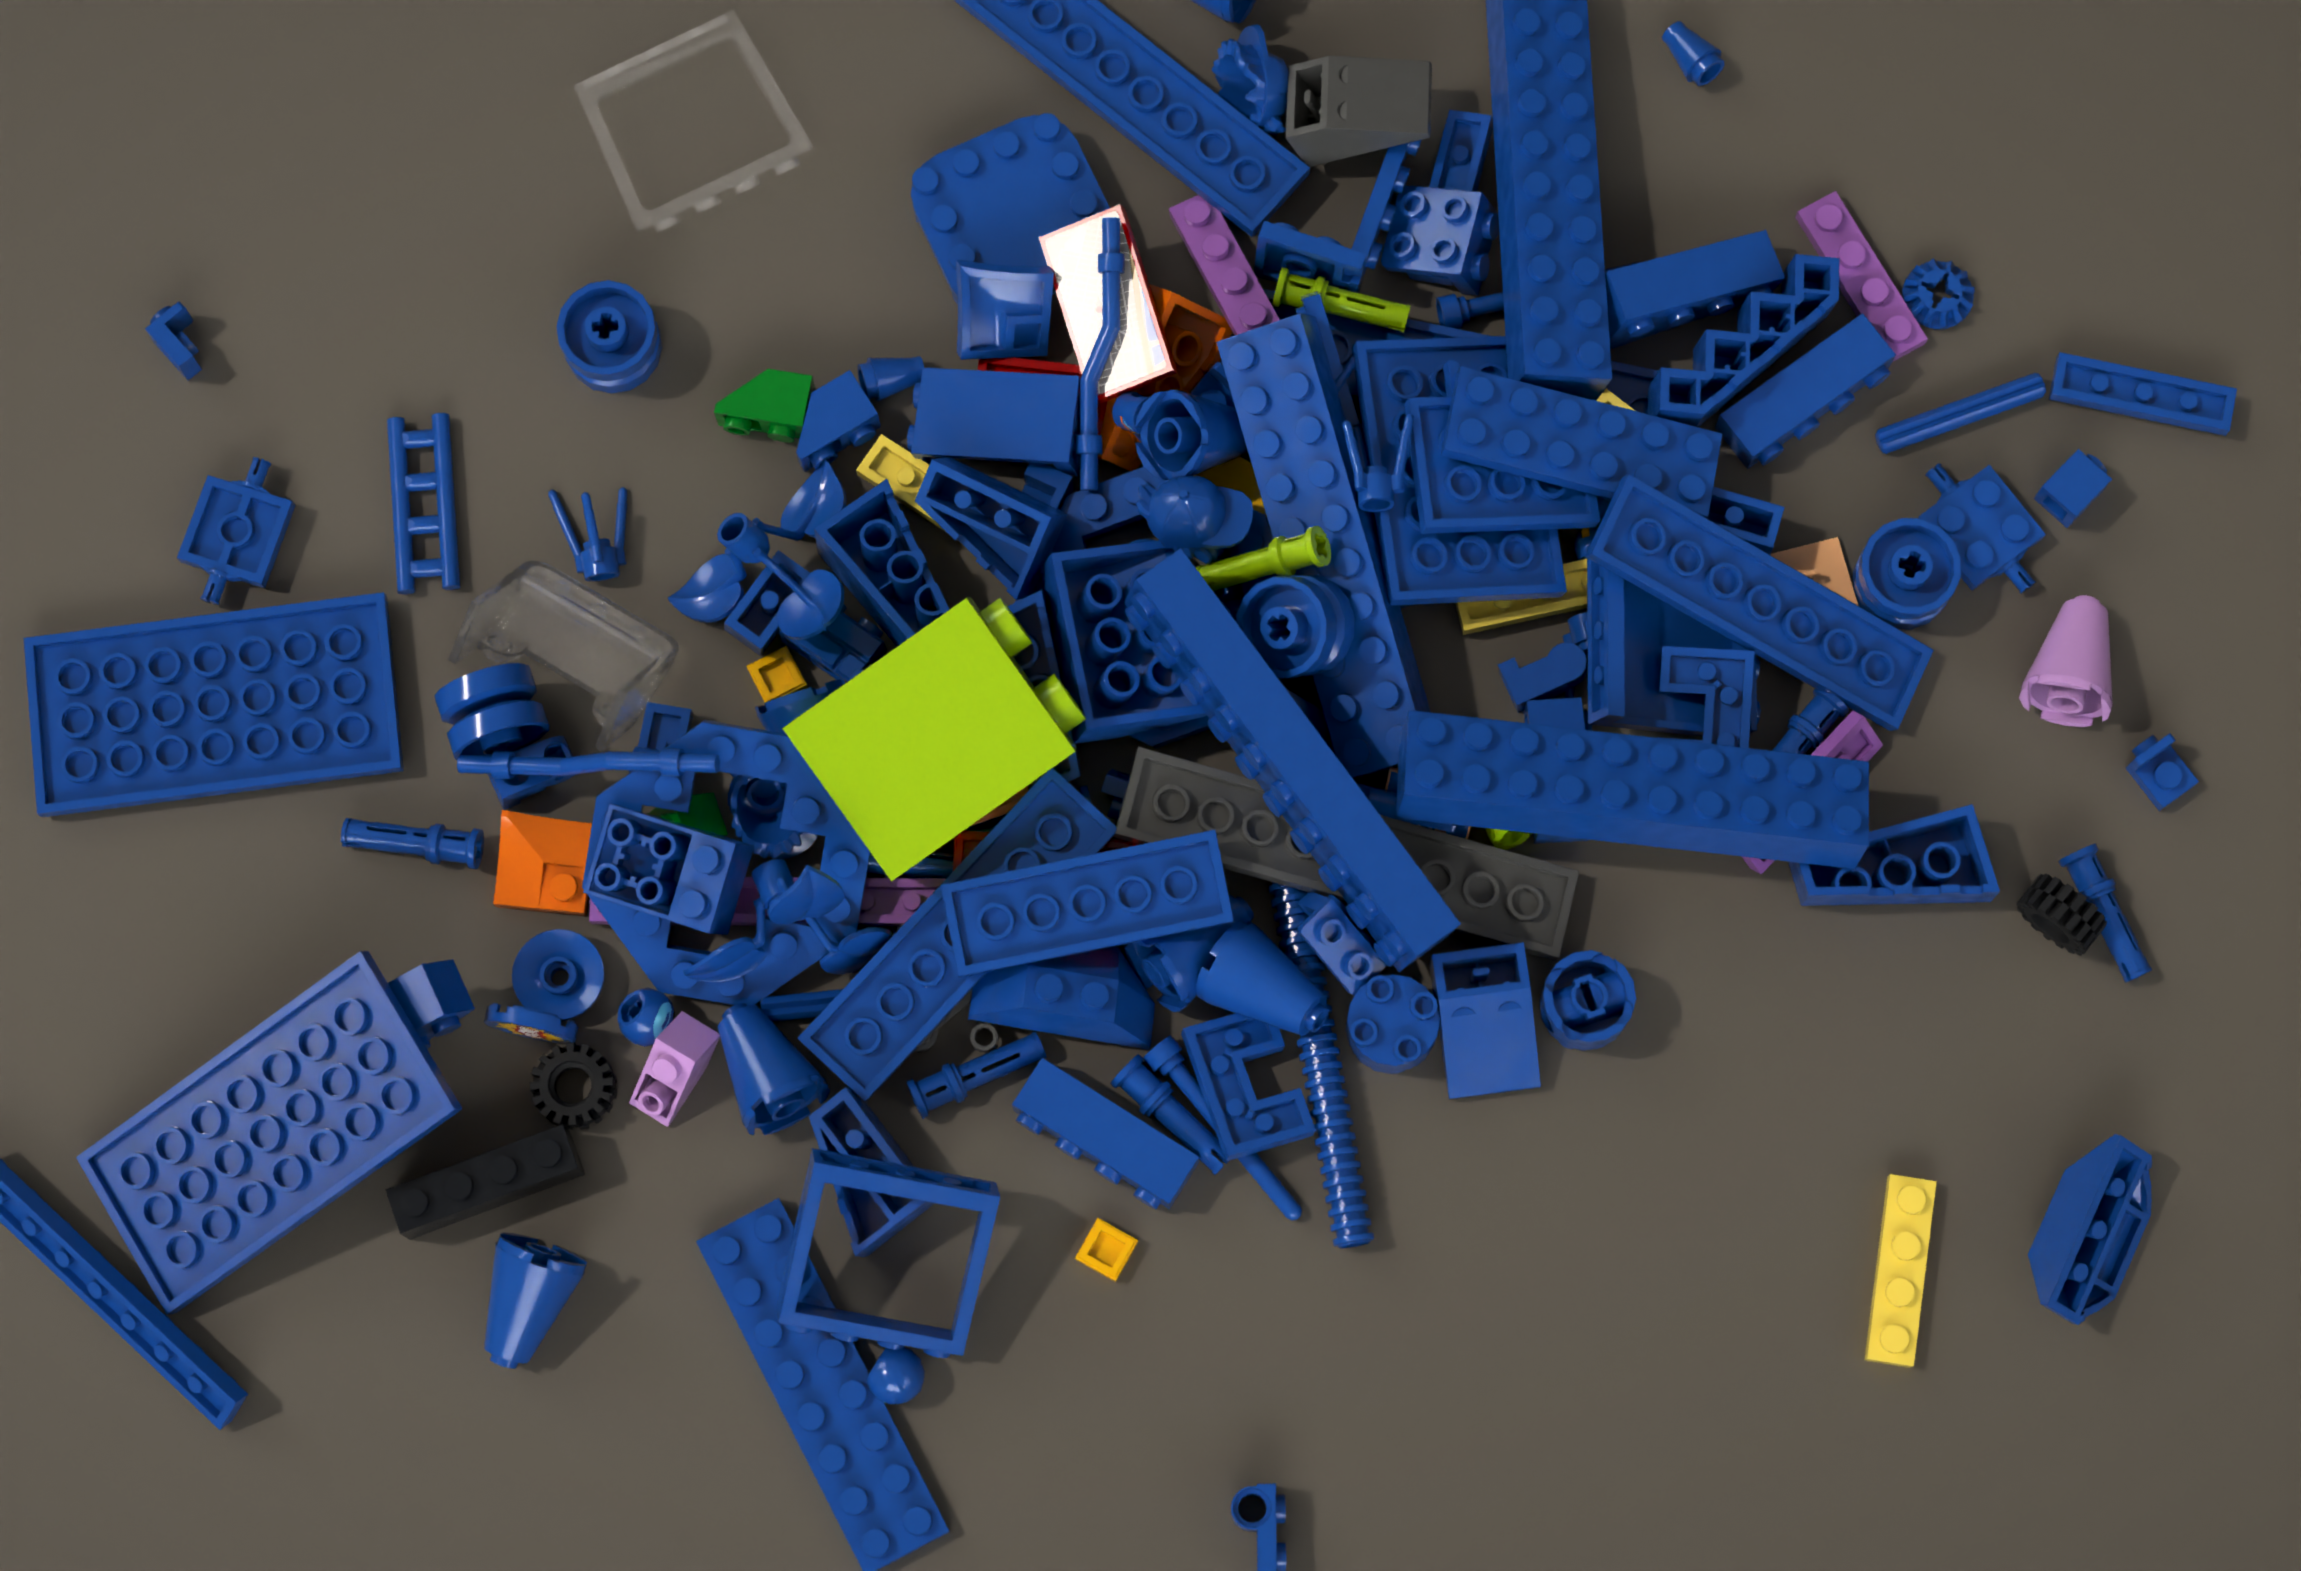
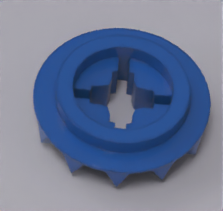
(1948, 311)

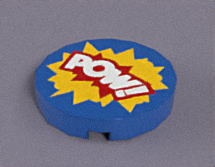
(531, 1023)

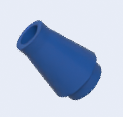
(1695, 56)
(889, 376)

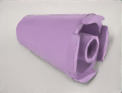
(2073, 667)

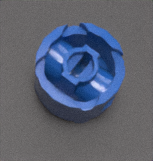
(1587, 1000)
(1392, 1023)

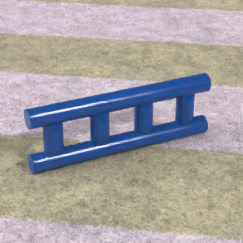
(444, 523)

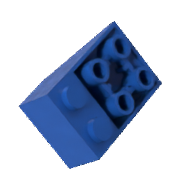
(668, 870)
(1485, 1020)

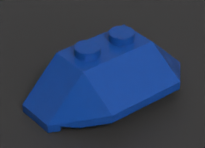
(1072, 996)
(2092, 1229)

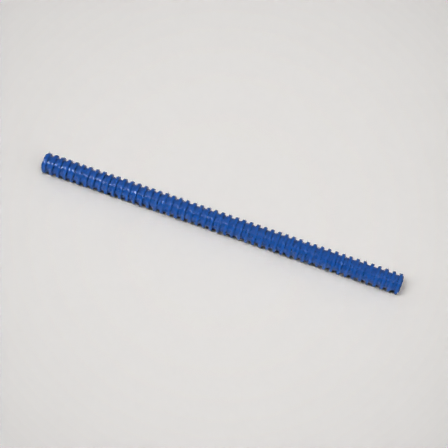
(1320, 1060)

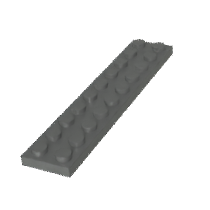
(1487, 888)

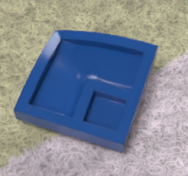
(1003, 310)

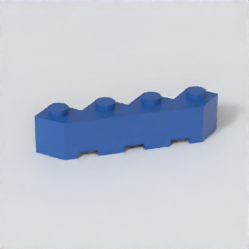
(1765, 331)

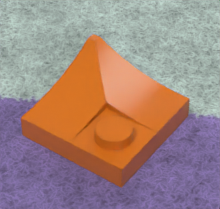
(542, 864)

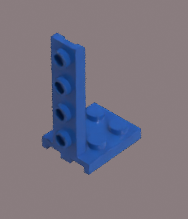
(1343, 267)

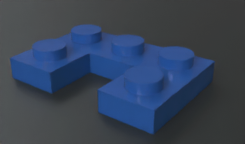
(1726, 682)
(1239, 1119)

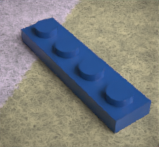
(1460, 161)
(2142, 394)

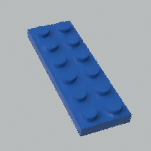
(1576, 440)
(1087, 903)

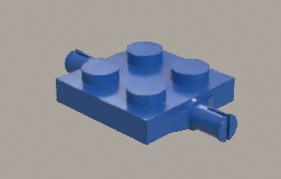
(1986, 526)
(236, 531)

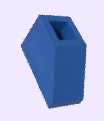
(834, 420)

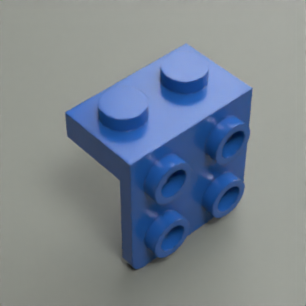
(1442, 235)

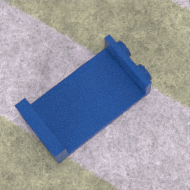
(996, 417)

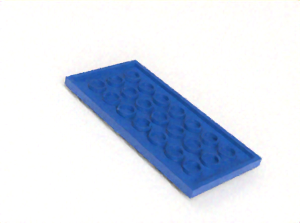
(212, 704)
(268, 1132)

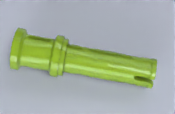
(1340, 301)
(1280, 557)

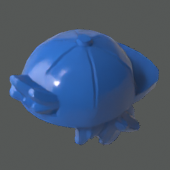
(1253, 79)
(1196, 516)
(757, 818)

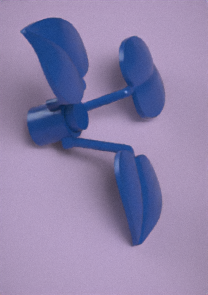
(716, 585)
(786, 903)

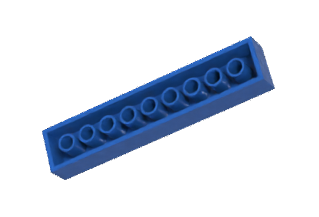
(1548, 195)
(1306, 481)
(1289, 761)
(1633, 789)

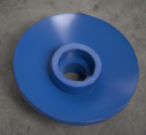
(551, 953)

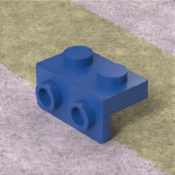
(1337, 942)

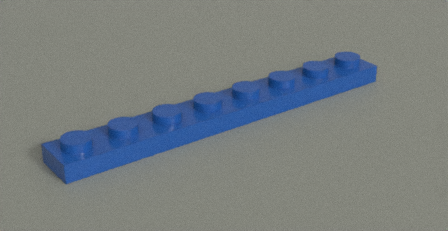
(118, 1301)

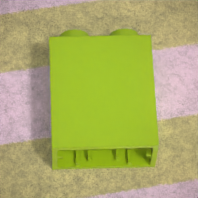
(936, 734)

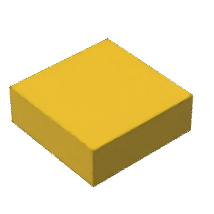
(776, 675)
(1106, 1249)

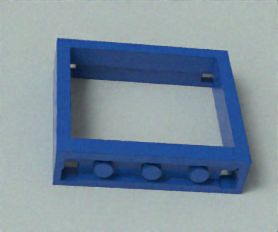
(896, 1181)

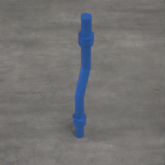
(1110, 264)
(669, 762)

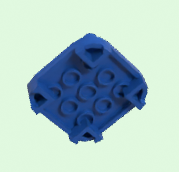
(1003, 193)

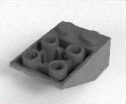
(1356, 106)

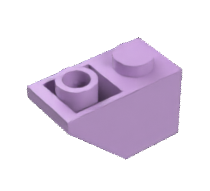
(674, 1068)

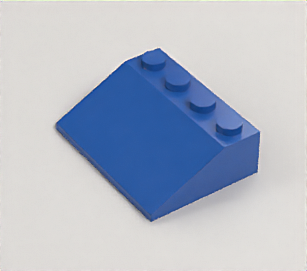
(1100, 652)

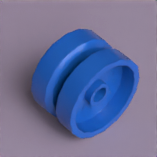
(613, 312)
(1913, 548)
(1298, 624)
(492, 710)

